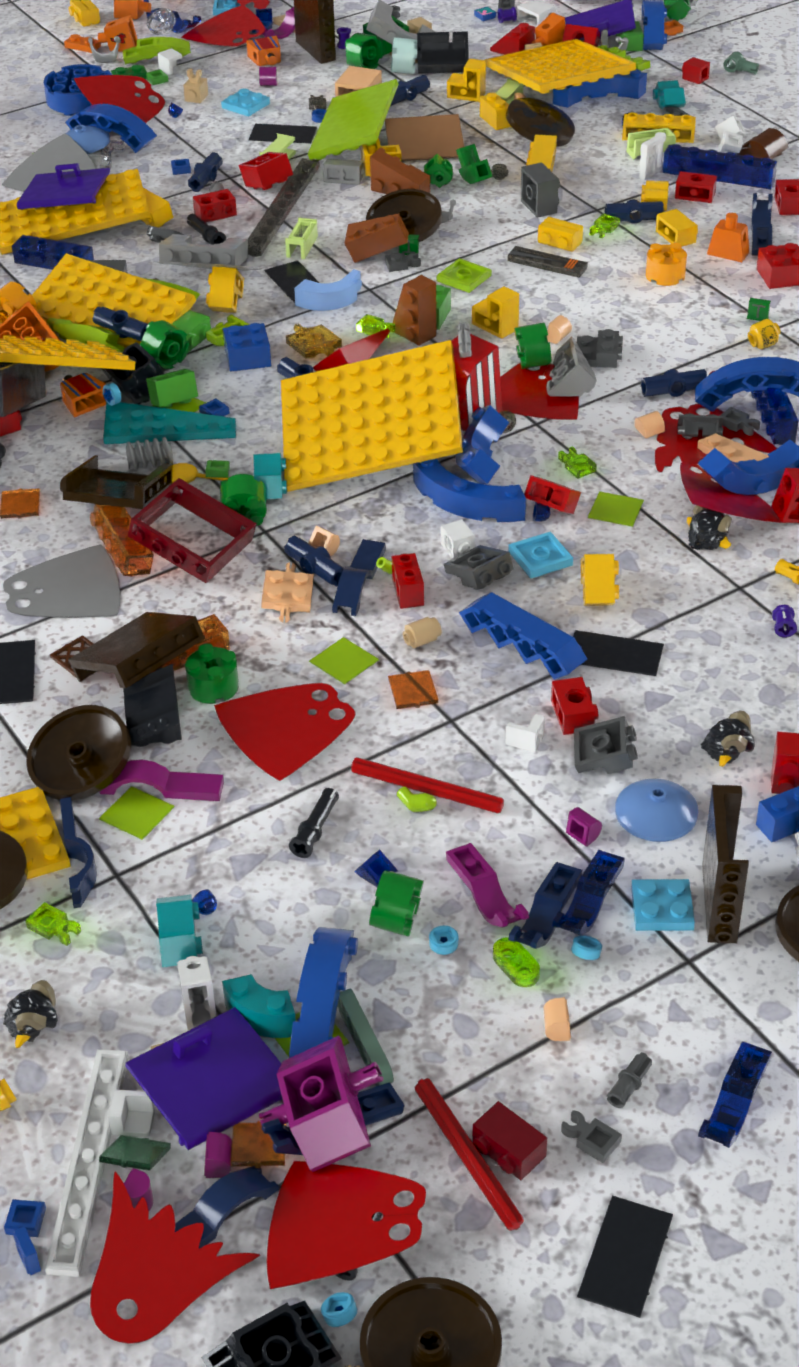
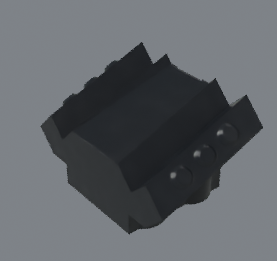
(133, 382)
(153, 709)
(278, 1339)

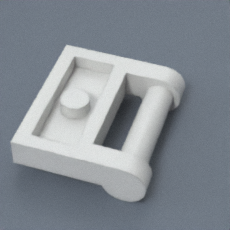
(652, 156)

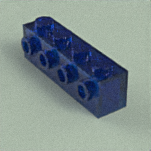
(46, 252)
(776, 414)

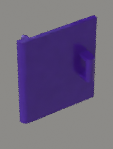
(613, 17)
(63, 187)
(209, 1077)

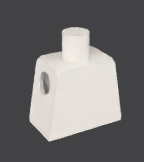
(534, 12)
(196, 980)

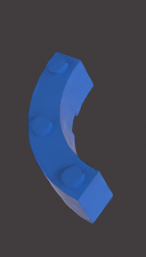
(653, 20)
(627, 86)
(116, 119)
(748, 376)
(476, 443)
(751, 476)
(466, 497)
(320, 987)

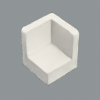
(167, 60)
(731, 125)
(730, 143)
(526, 737)
(131, 1113)

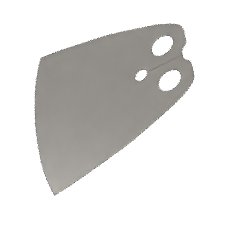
(56, 152)
(209, 266)
(72, 586)

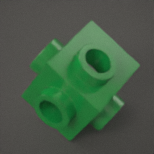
(439, 170)

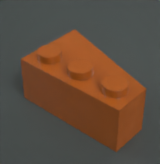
(391, 174)
(375, 236)
(417, 310)

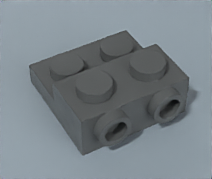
(602, 350)
(480, 566)
(605, 745)

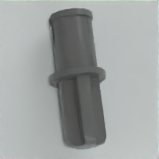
(629, 1080)

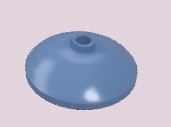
(89, 138)
(656, 810)

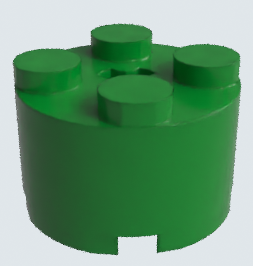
(363, 50)
(165, 343)
(533, 345)
(245, 496)
(212, 674)
(396, 902)

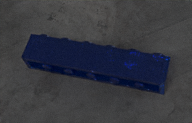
(726, 166)

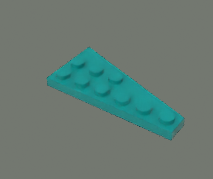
(139, 422)

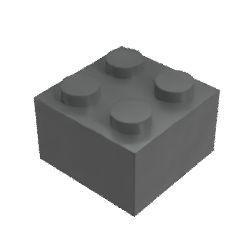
(539, 189)

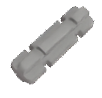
(464, 340)

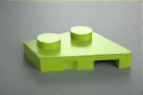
(215, 334)

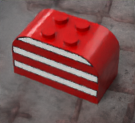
(477, 378)

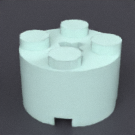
(404, 55)

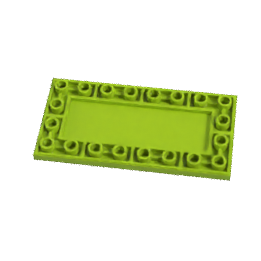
(353, 120)

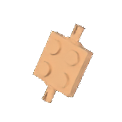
(287, 591)

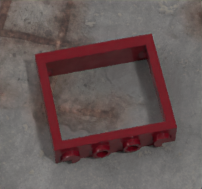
(202, 506)

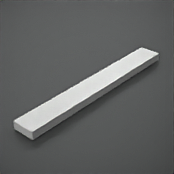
(85, 1170)

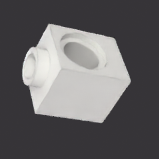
(457, 538)

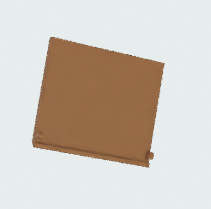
(425, 136)

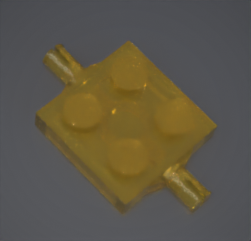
(313, 341)

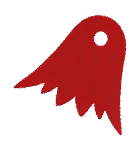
(153, 1268)

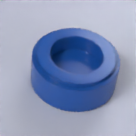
(318, 115)

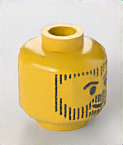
(764, 334)

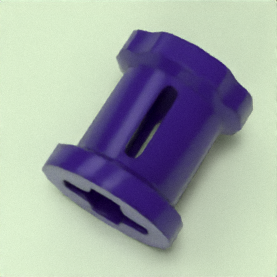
(507, 14)
(343, 34)
(791, 625)

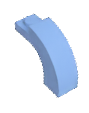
(329, 295)

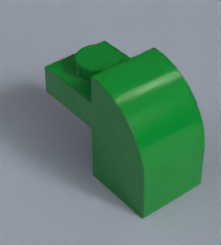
(472, 169)

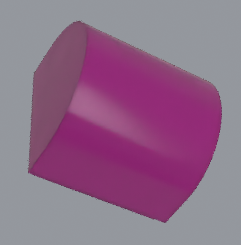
(267, 76)
(583, 826)
(217, 1155)
(139, 1186)

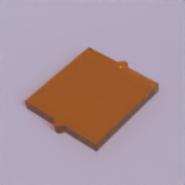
(20, 503)
(413, 689)
(253, 1147)

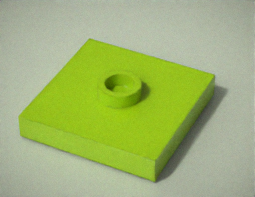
(464, 275)

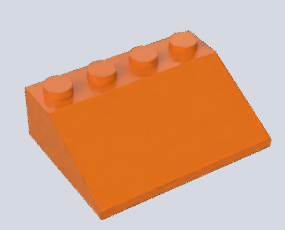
(28, 323)

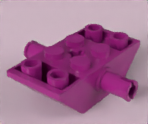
(323, 1103)

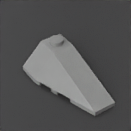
(571, 372)

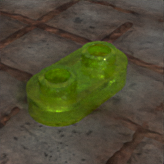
(520, 967)

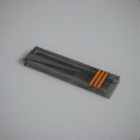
(547, 261)

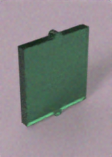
(135, 1152)

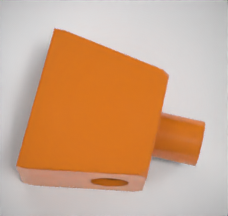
(130, 7)
(550, 30)
(730, 239)

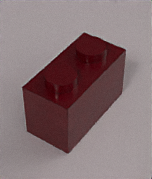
(509, 1140)

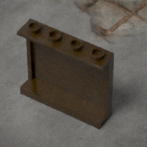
(316, 28)
(114, 487)
(139, 647)
(722, 876)

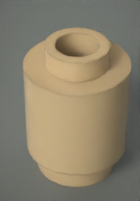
(422, 632)

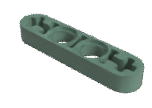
(363, 1034)

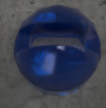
(174, 110)
(541, 512)
(206, 901)

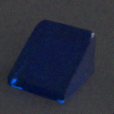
(264, 14)
(373, 868)

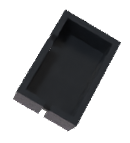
(440, 55)

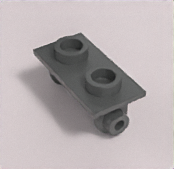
(690, 424)

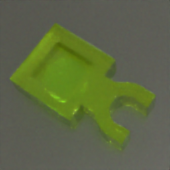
(604, 224)
(371, 325)
(577, 464)
(51, 921)

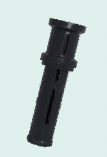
(209, 233)
(310, 829)

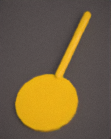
(189, 473)

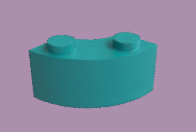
(669, 94)
(269, 470)
(177, 929)
(264, 1009)

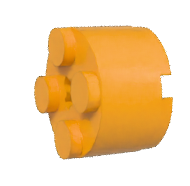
(666, 264)
(13, 298)

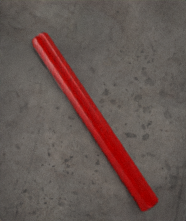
(427, 785)
(469, 1155)

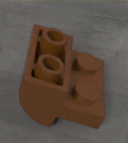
(765, 145)

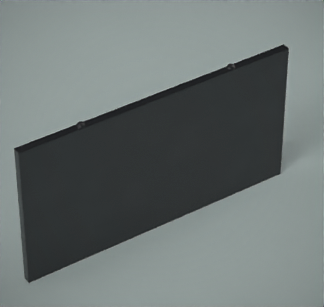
(269, 132)
(289, 276)
(620, 653)
(17, 671)
(625, 1256)

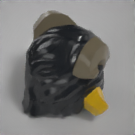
(708, 529)
(729, 738)
(31, 1012)

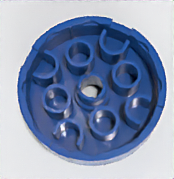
(62, 91)

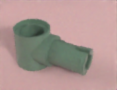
(740, 64)

